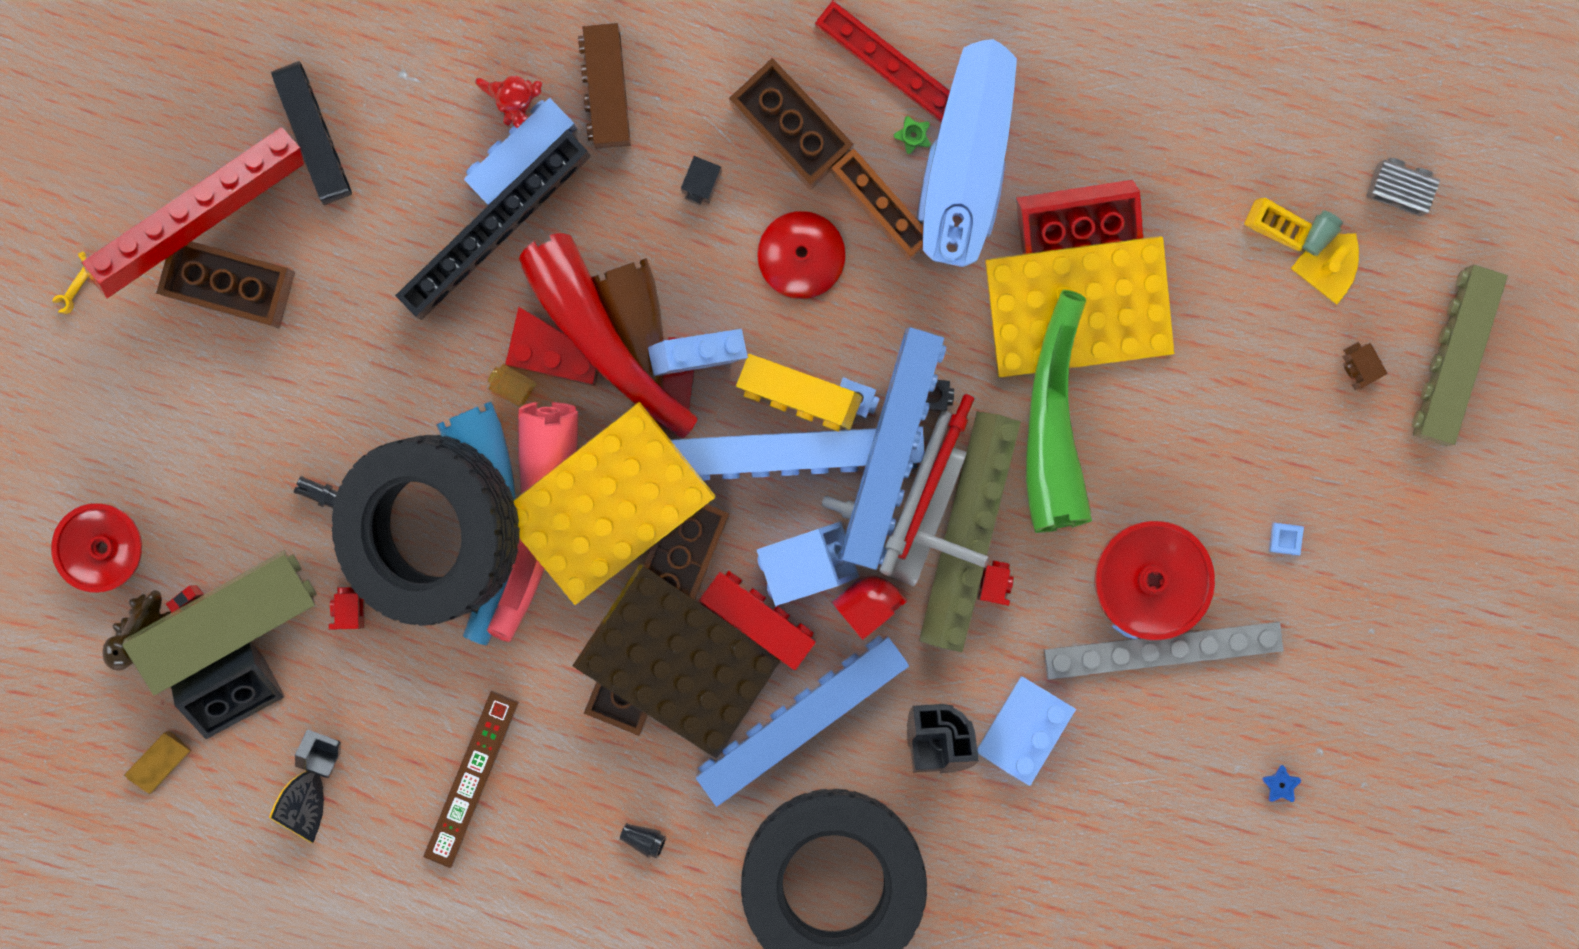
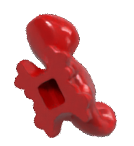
(511, 96)

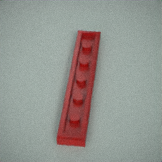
(884, 59)

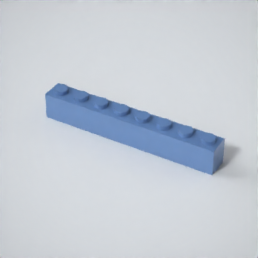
(891, 448)
(802, 720)

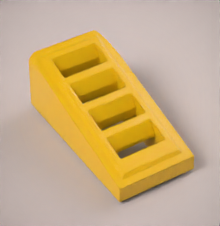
(1264, 205)

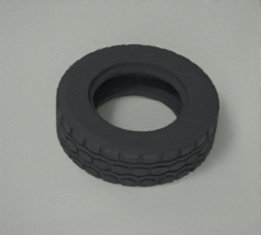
(365, 539)
(838, 814)

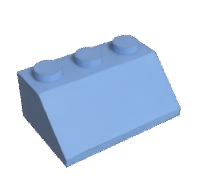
(1025, 730)

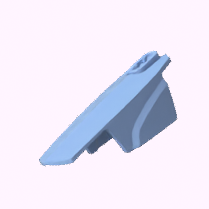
(968, 155)

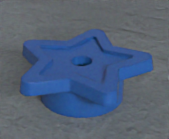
(1287, 791)

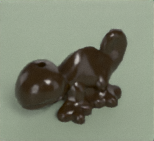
(142, 614)

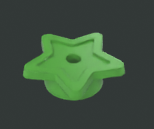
(905, 134)

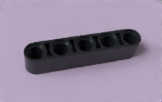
(311, 133)

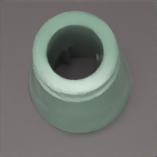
(1322, 232)

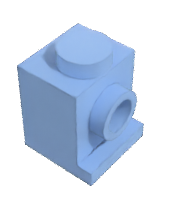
(869, 400)

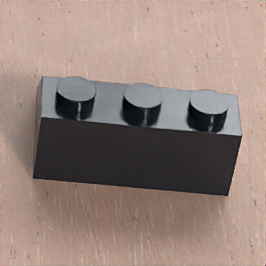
(227, 691)

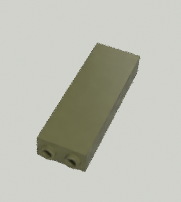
(220, 622)

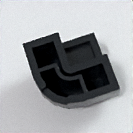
(940, 739)

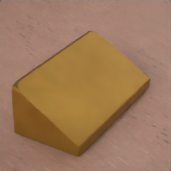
(157, 762)

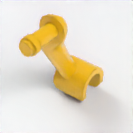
(73, 289)

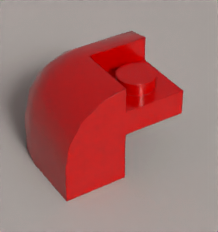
(868, 604)

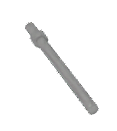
(896, 543)
(942, 545)

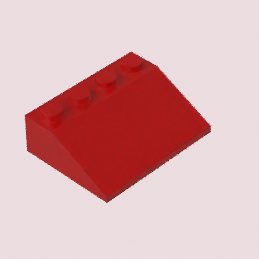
(1080, 217)

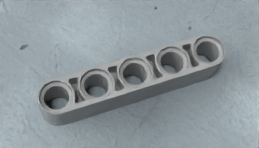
(910, 568)

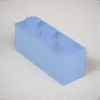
(697, 352)

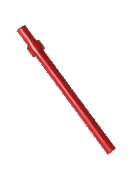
(956, 425)

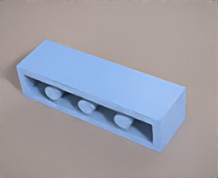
(518, 151)

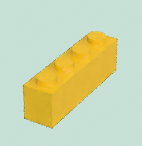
(800, 392)

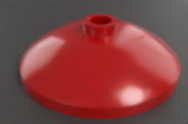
(795, 275)
(77, 549)

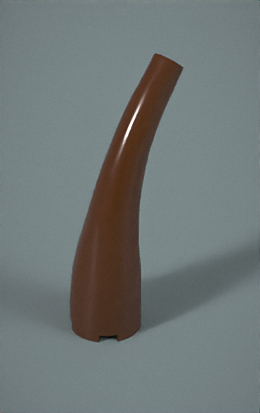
(634, 310)

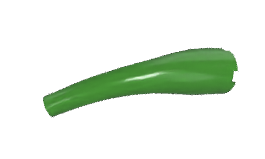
(1052, 463)

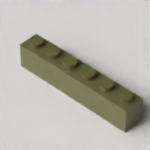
(1459, 355)

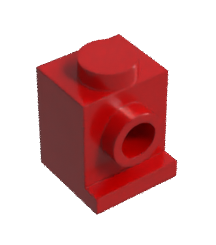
(996, 583)
(346, 609)

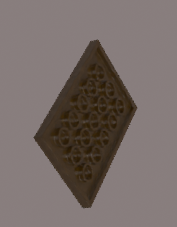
(676, 661)

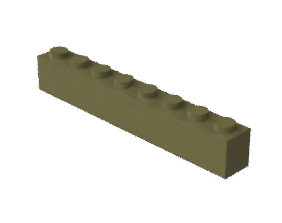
(970, 527)

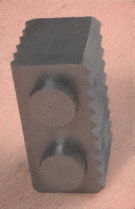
(1403, 186)

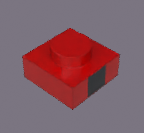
(184, 597)

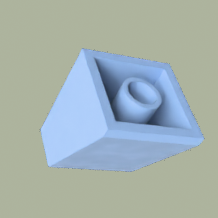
(805, 564)

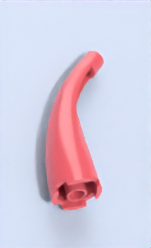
(544, 441)

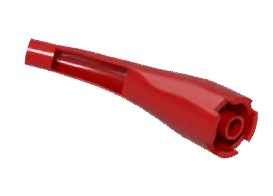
(573, 303)

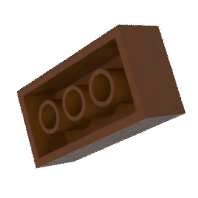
(790, 123)
(227, 283)

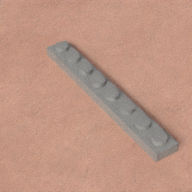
(1146, 653)

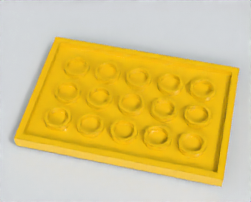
(1124, 309)
(608, 503)

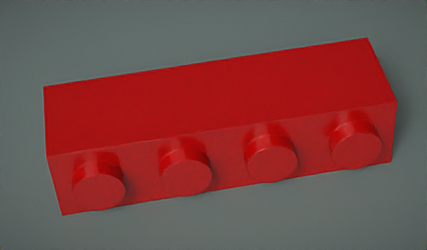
(757, 620)

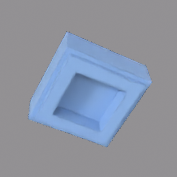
(1286, 539)

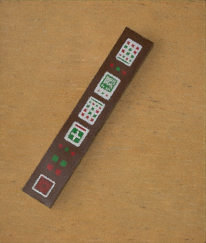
(471, 779)

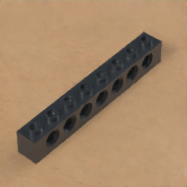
(493, 225)

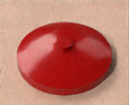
(1154, 580)

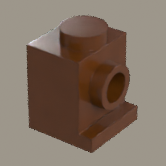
(1363, 364)

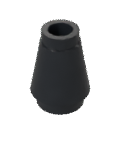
(644, 840)

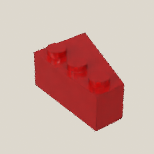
(547, 351)

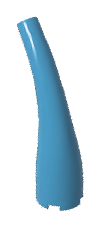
(486, 435)

